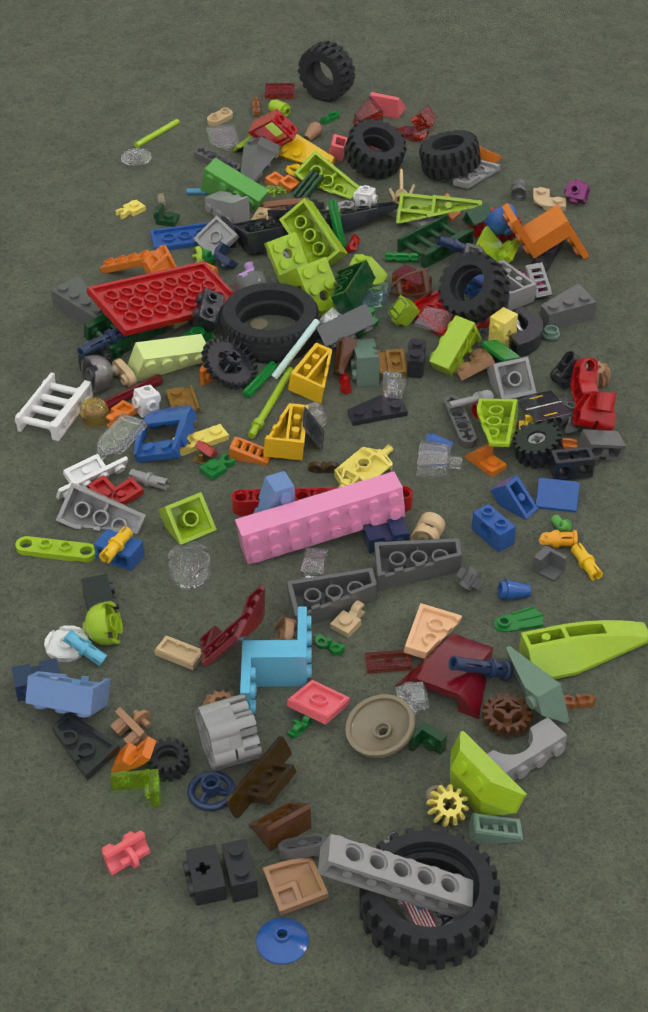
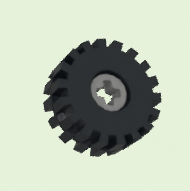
(534, 453)

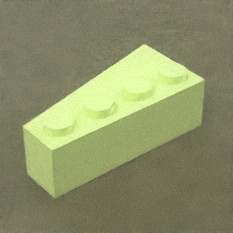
(165, 355)

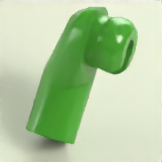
(560, 524)

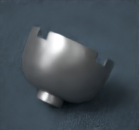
(98, 372)

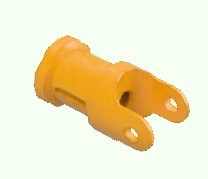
(559, 538)

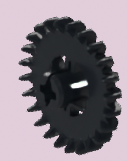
(231, 361)

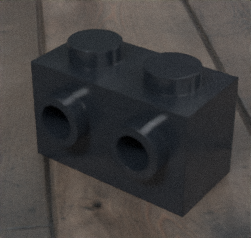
(207, 309)

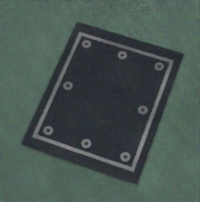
(313, 428)

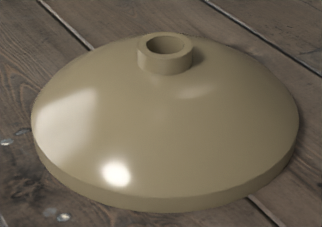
(377, 716)

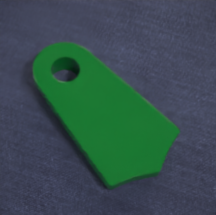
(520, 620)

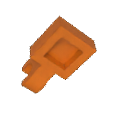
(122, 407)

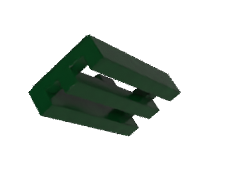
(306, 185)

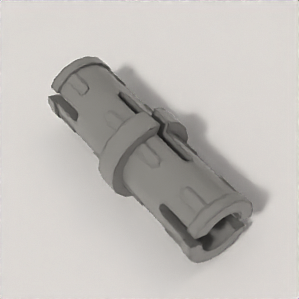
(149, 479)

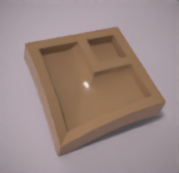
(295, 884)

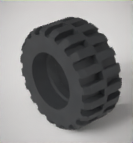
(339, 64)
(450, 154)
(371, 162)
(457, 277)

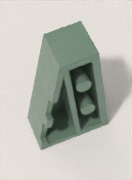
(365, 363)

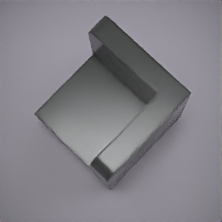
(549, 563)

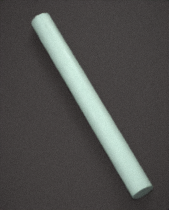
(295, 349)

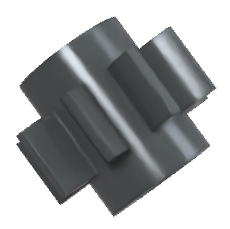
(469, 578)

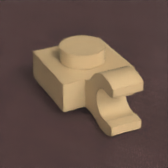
(348, 623)

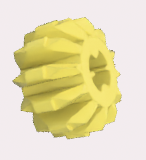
(438, 801)

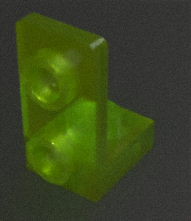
(145, 779)

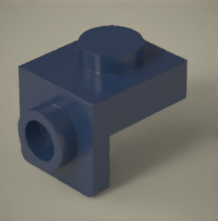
(220, 253)

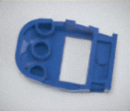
(166, 449)

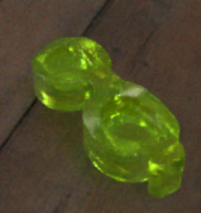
(279, 189)

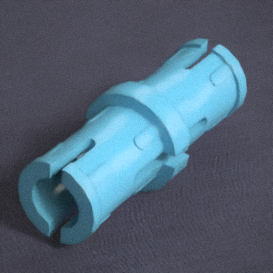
(85, 648)

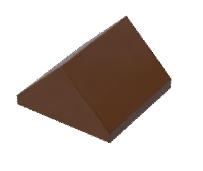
(283, 823)

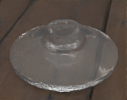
(136, 156)

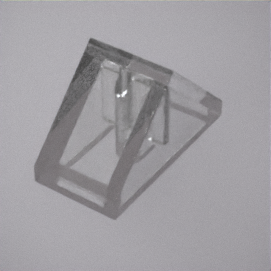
(393, 384)

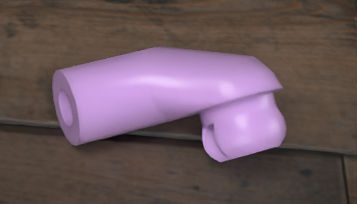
(249, 267)

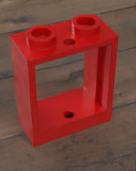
(289, 132)

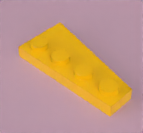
(301, 149)

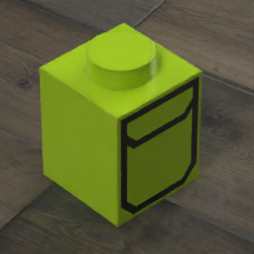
(403, 311)

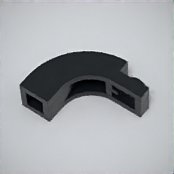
(530, 338)

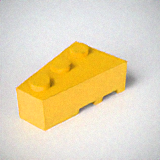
(311, 373)

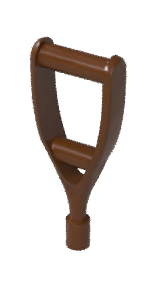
(399, 288)

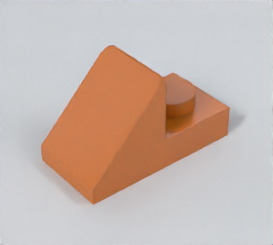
(486, 461)

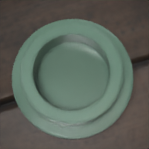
(551, 332)

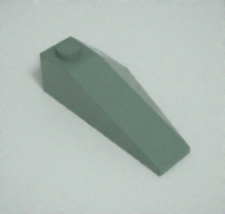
(539, 688)

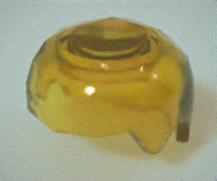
(94, 412)

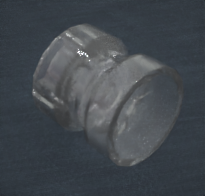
(318, 413)

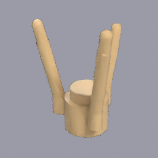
(396, 197)

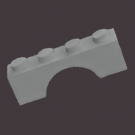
(545, 742)

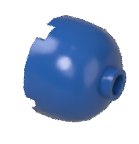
(498, 223)

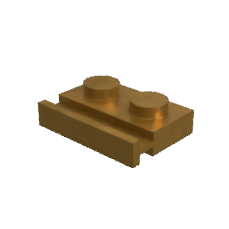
(392, 362)
(179, 397)

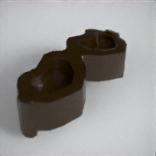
(317, 467)

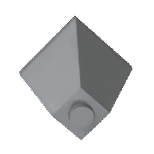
(512, 378)

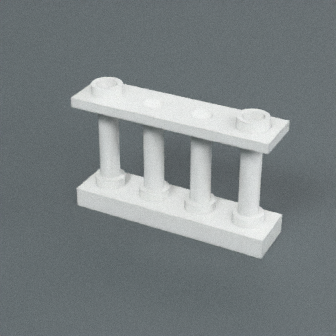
(64, 417)

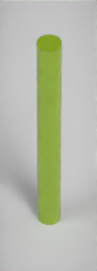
(141, 142)

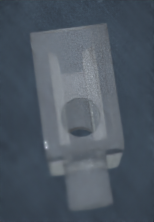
(435, 460)

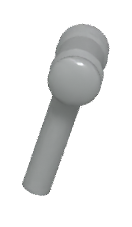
(486, 394)

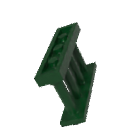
(435, 252)
(98, 325)

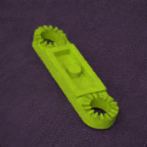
(55, 549)

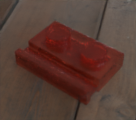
(279, 90)

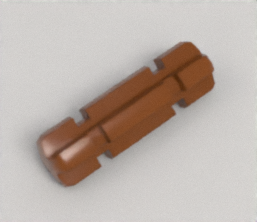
(256, 107)

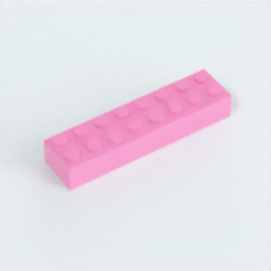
(320, 517)

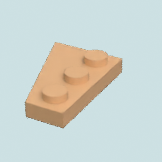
(429, 630)

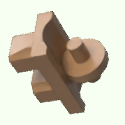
(125, 722)

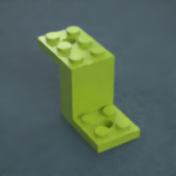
(297, 272)

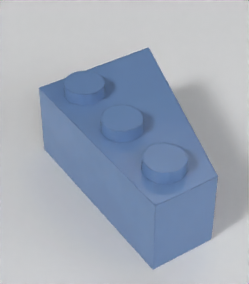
(275, 491)
(66, 693)

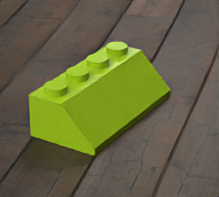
(313, 233)

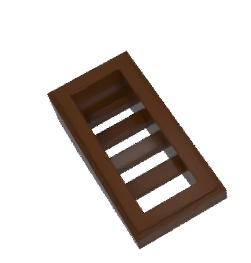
(343, 353)

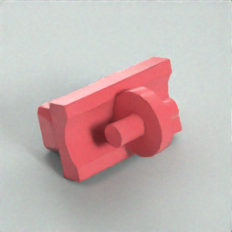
(126, 853)

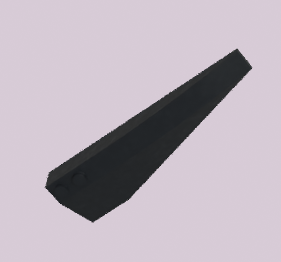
(257, 232)

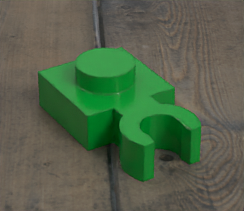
(215, 468)

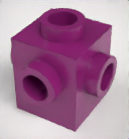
(577, 191)

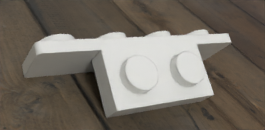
(89, 471)

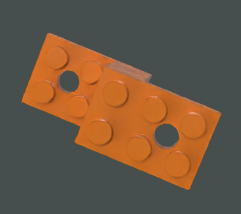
(544, 231)

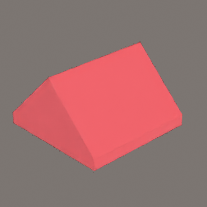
(390, 105)

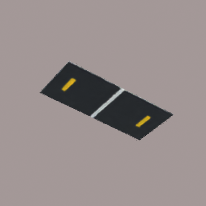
(543, 406)

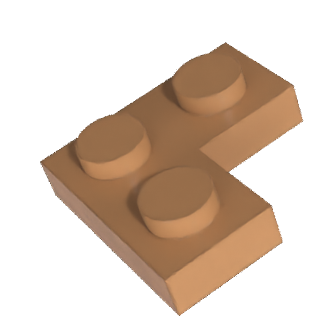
(479, 360)

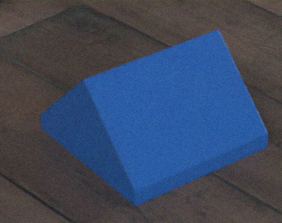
(557, 495)

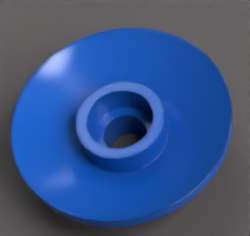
(285, 949)

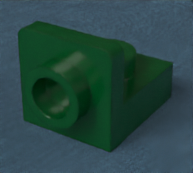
(165, 218)
(430, 737)

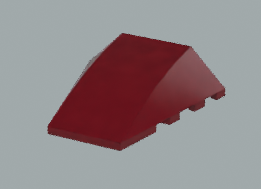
(217, 644)
(460, 685)

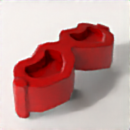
(352, 245)
(345, 383)

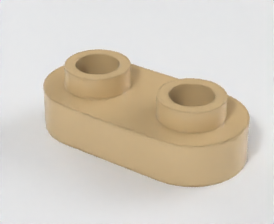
(220, 117)
(124, 372)

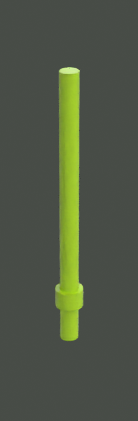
(258, 423)

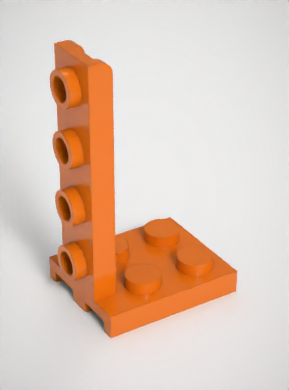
(151, 261)

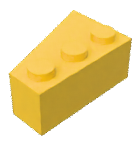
(287, 435)

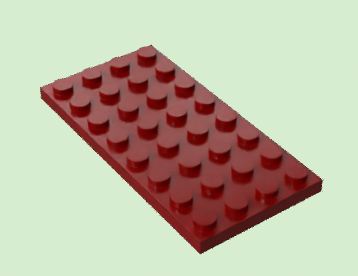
(156, 297)

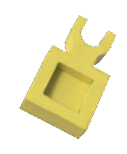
(132, 208)

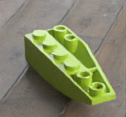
(580, 646)

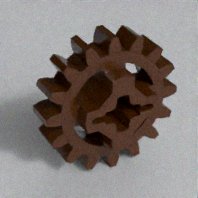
(507, 715)

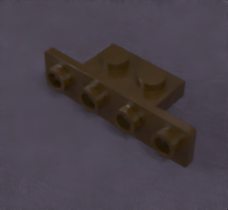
(264, 779)

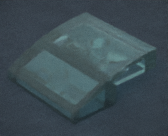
(376, 295)

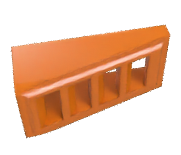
(243, 451)

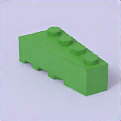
(222, 177)

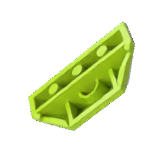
(482, 780)

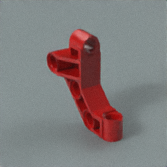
(592, 407)

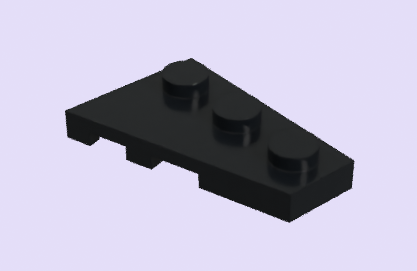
(376, 410)
(84, 744)

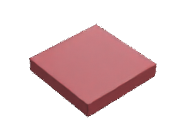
(318, 702)

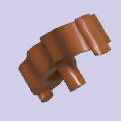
(583, 701)

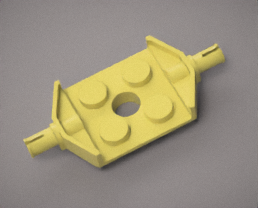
(354, 468)

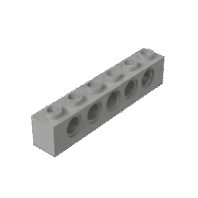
(395, 876)

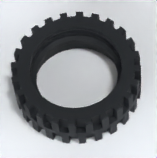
(438, 943)

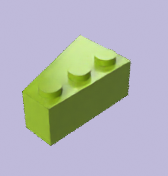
(454, 345)

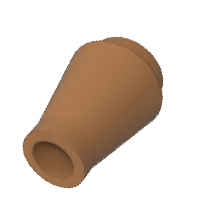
(313, 131)

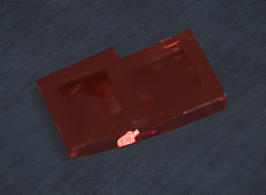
(414, 133)

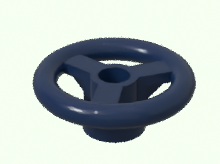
(211, 788)

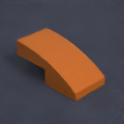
(287, 182)
(133, 756)

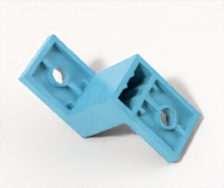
(277, 661)

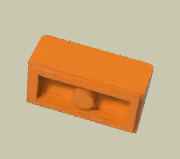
(489, 156)

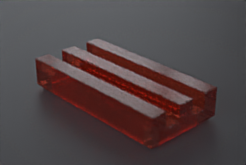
(388, 663)

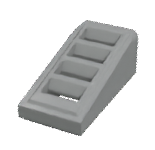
(545, 283)

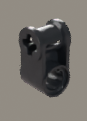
(564, 369)

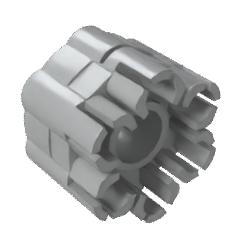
(225, 732)

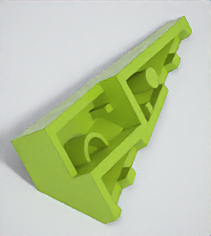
(418, 206)

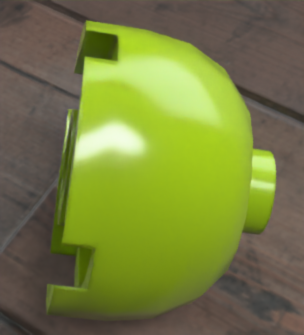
(102, 620)

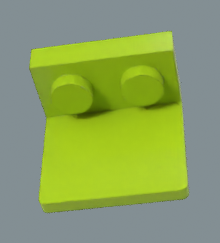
(494, 247)

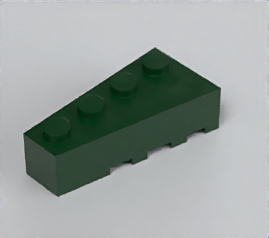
(351, 286)

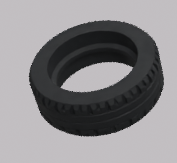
(269, 300)

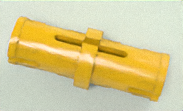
(116, 544)
(586, 561)

